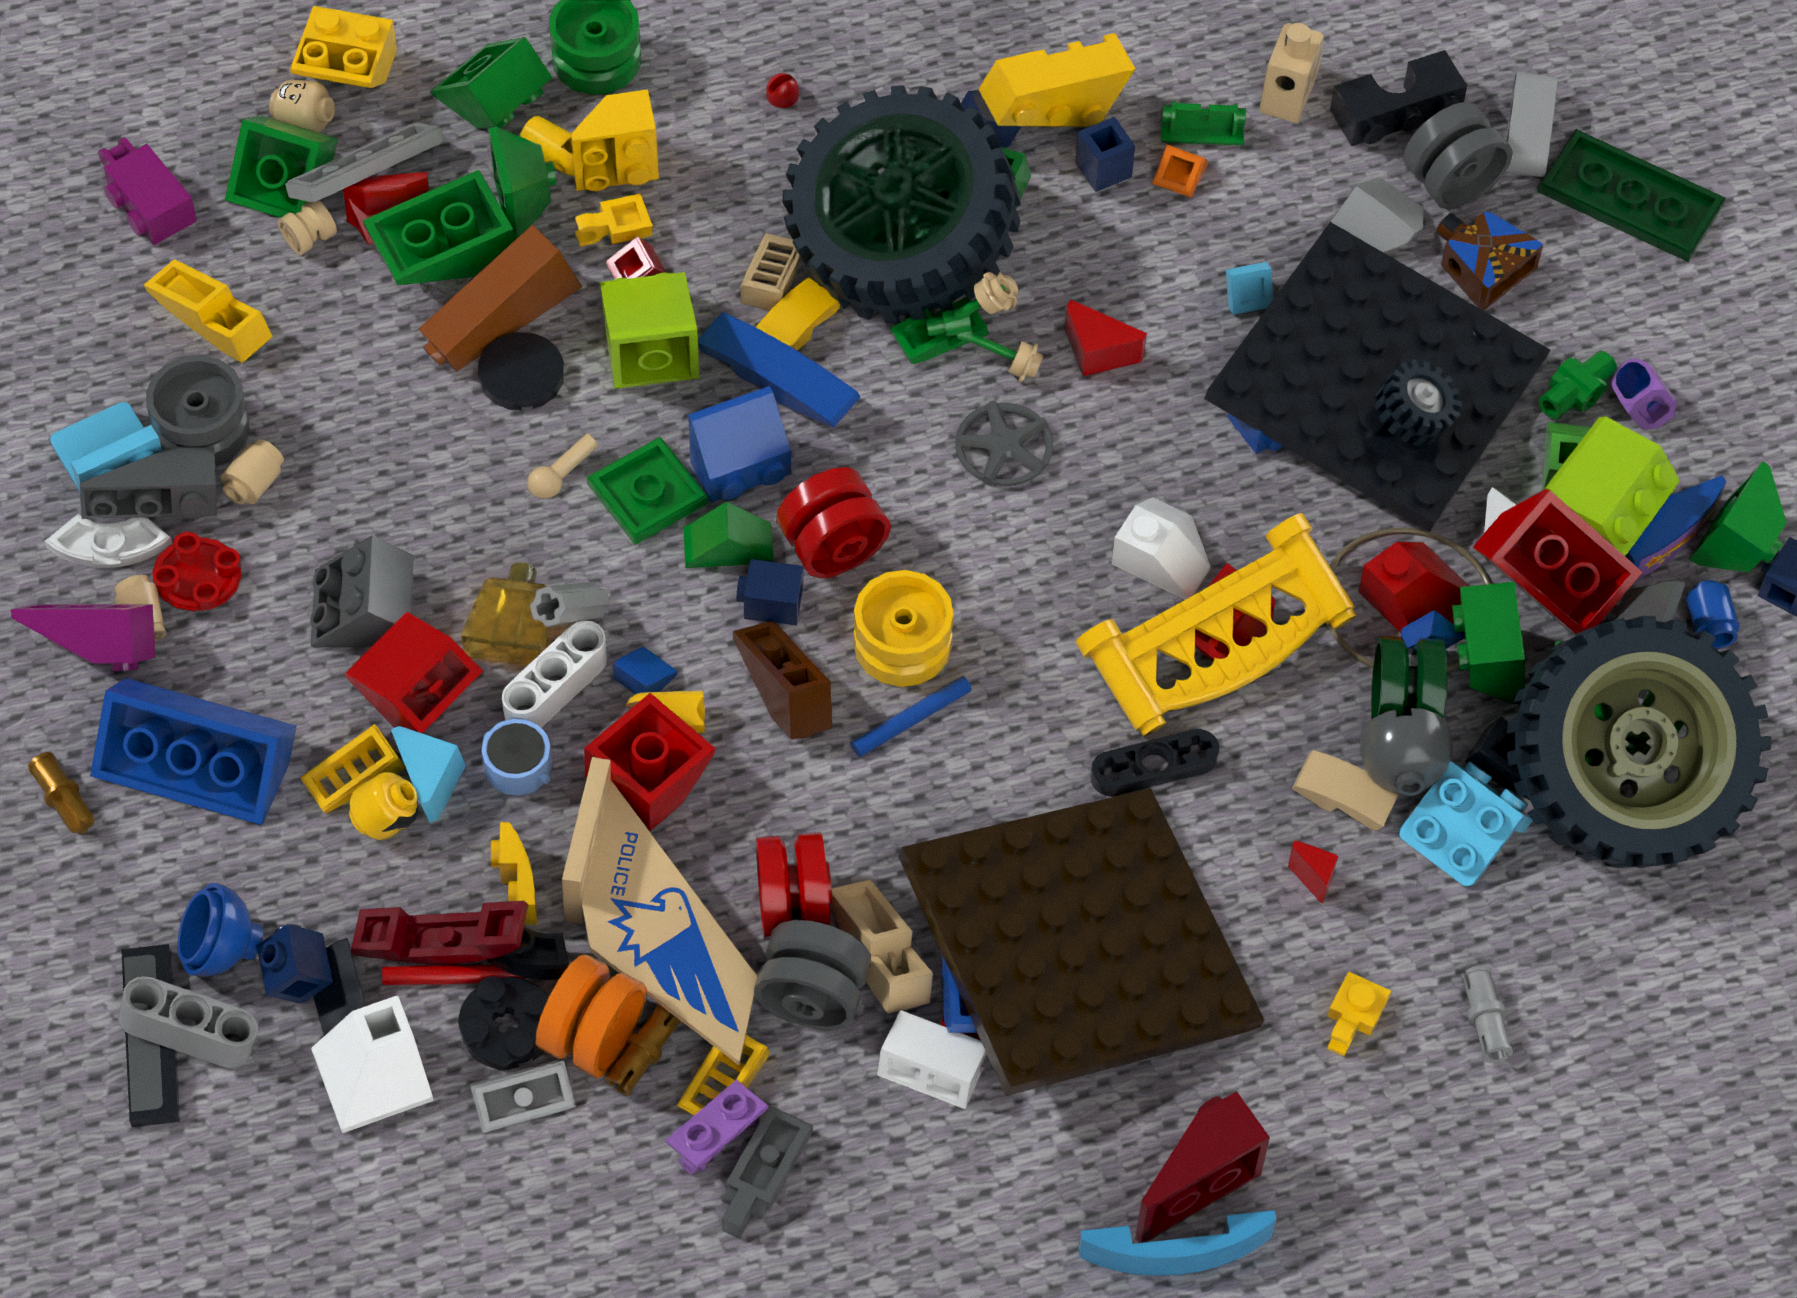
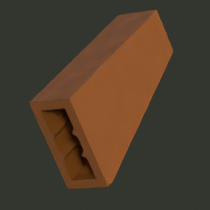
(500, 300)

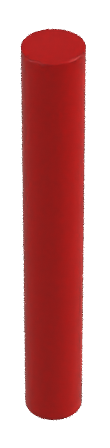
(440, 974)

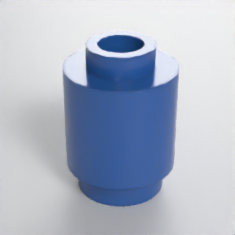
(1713, 611)

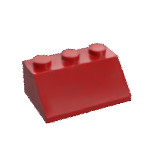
(1558, 560)

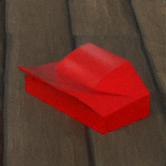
(379, 194)

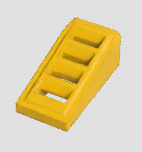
(357, 748)
(757, 1056)

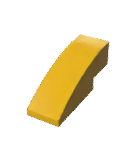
(209, 310)

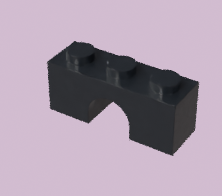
(1370, 112)

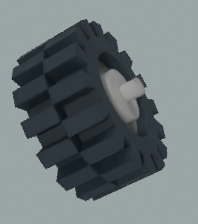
(1418, 402)

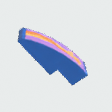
(1676, 525)

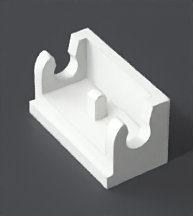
(931, 1059)

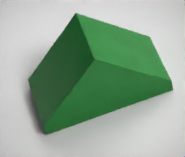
(727, 538)

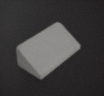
(522, 1095)

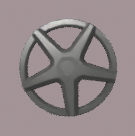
(1004, 443)

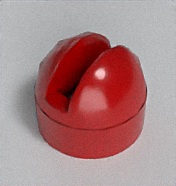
(785, 92)

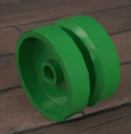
(595, 44)

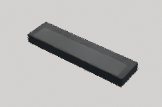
(150, 1067)

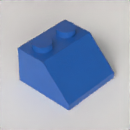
(739, 445)

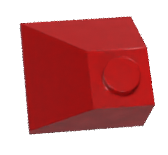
(1410, 583)

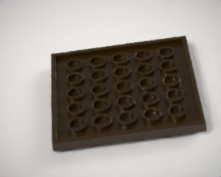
(1079, 940)

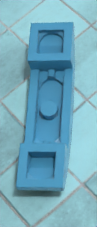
(1114, 1247)

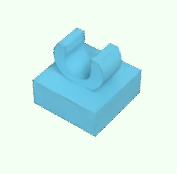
(1249, 288)

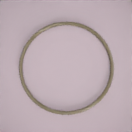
(1390, 531)

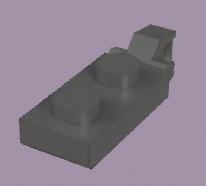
(763, 1168)

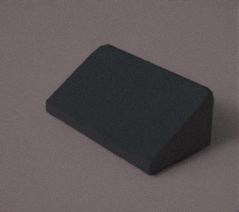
(344, 993)

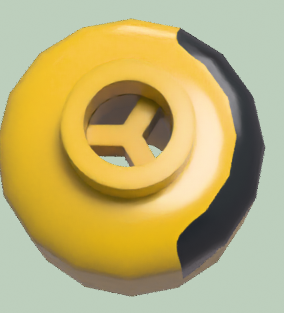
(383, 806)

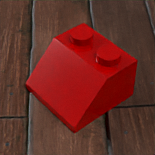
(652, 758)

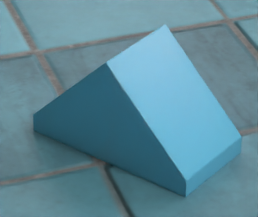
(432, 767)

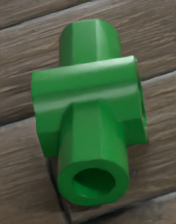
(1577, 384)

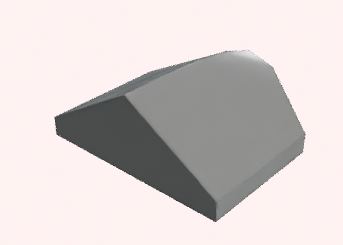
(1380, 215)

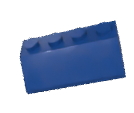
(191, 750)

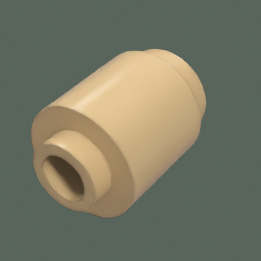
(252, 472)

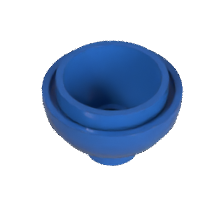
(216, 932)

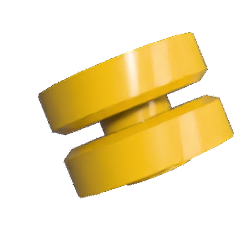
(903, 628)

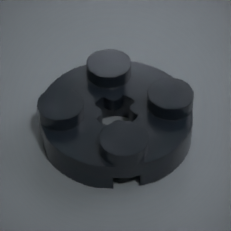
(481, 1032)

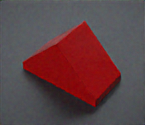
(1102, 341)

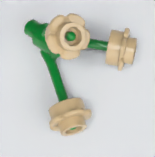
(992, 295)

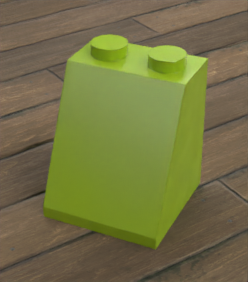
(650, 329)

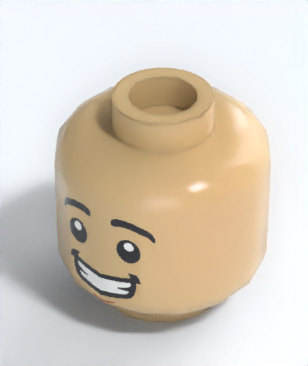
(302, 104)

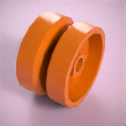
(590, 1015)

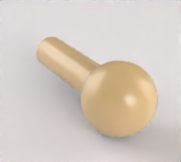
(547, 480)

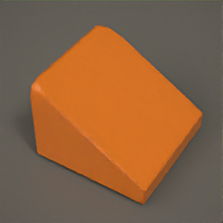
(1180, 171)

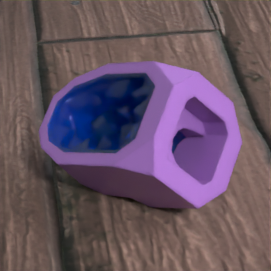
(1643, 394)

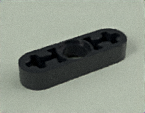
(1163, 747)

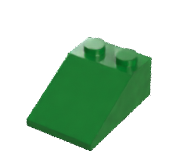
(442, 232)

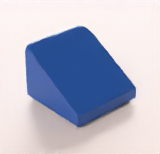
(1431, 626)
(643, 671)

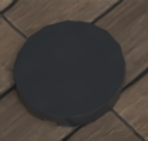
(521, 371)

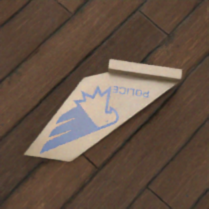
(651, 921)

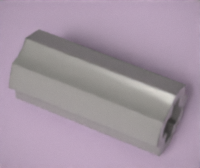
(569, 604)

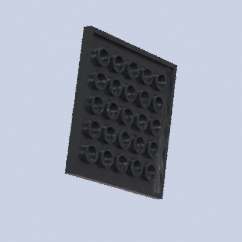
(1336, 336)

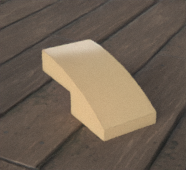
(1341, 785)

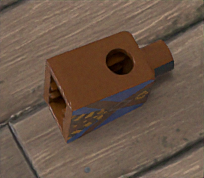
(1487, 256)

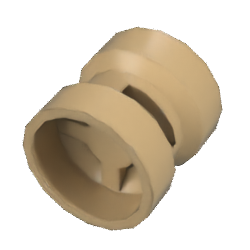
(307, 226)

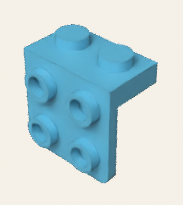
(104, 443)
(1464, 822)

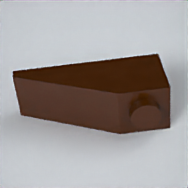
(786, 679)

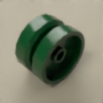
(1404, 686)

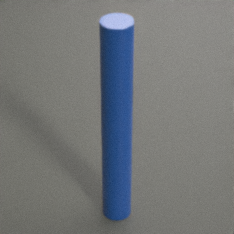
(910, 716)

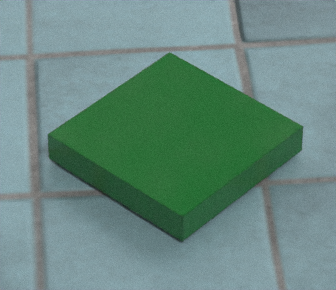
(647, 490)

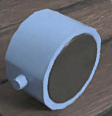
(517, 757)

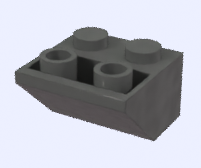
(360, 594)

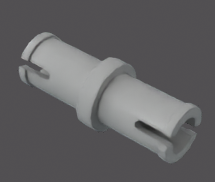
(1486, 1014)

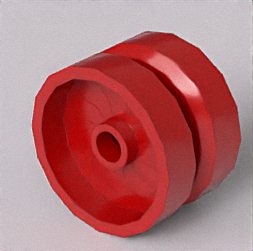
(833, 522)
(795, 885)

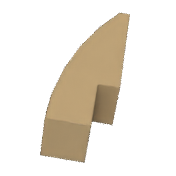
(896, 971)

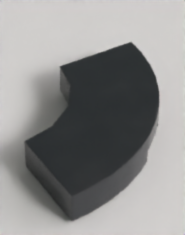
(539, 956)

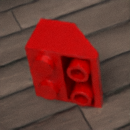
(412, 673)

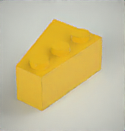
(1060, 87)

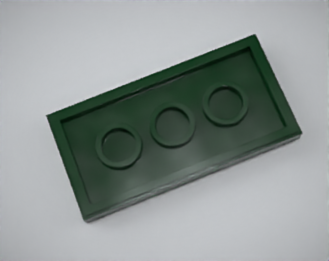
(1631, 195)

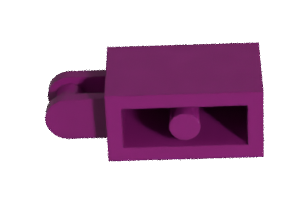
(146, 191)

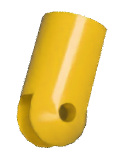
(554, 143)
(685, 704)

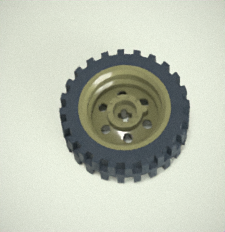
(1713, 760)

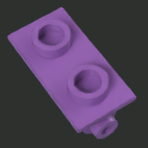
(716, 1126)

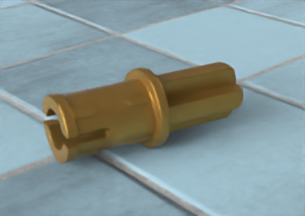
(61, 793)

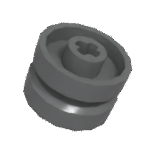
(1457, 155)
(199, 405)
(812, 975)

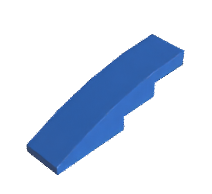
(769, 362)

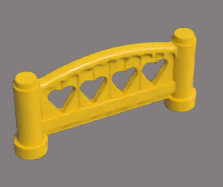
(1131, 658)

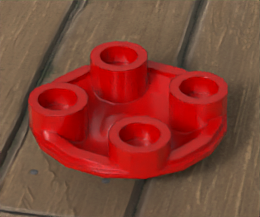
(197, 573)

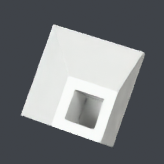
(372, 1065)

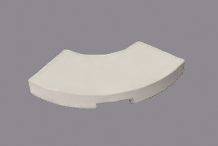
(108, 543)

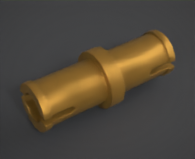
(642, 1050)

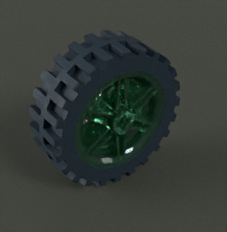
(923, 150)

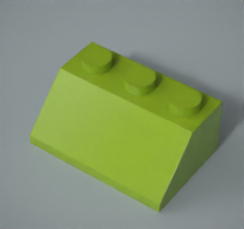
(1615, 482)

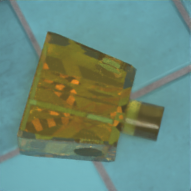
(502, 621)

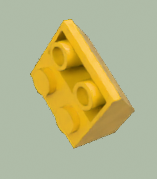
(346, 48)
(616, 143)

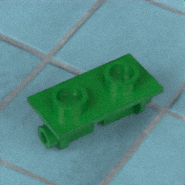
(1203, 126)

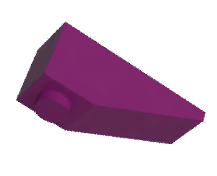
(96, 631)

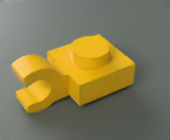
(618, 218)
(1355, 1008)

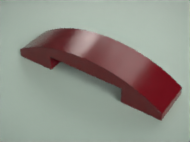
(440, 937)

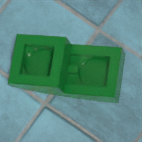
(919, 347)

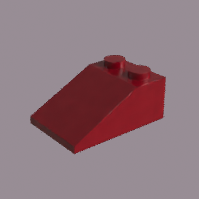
(1212, 1159)

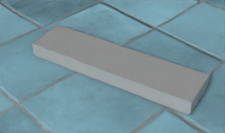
(364, 162)

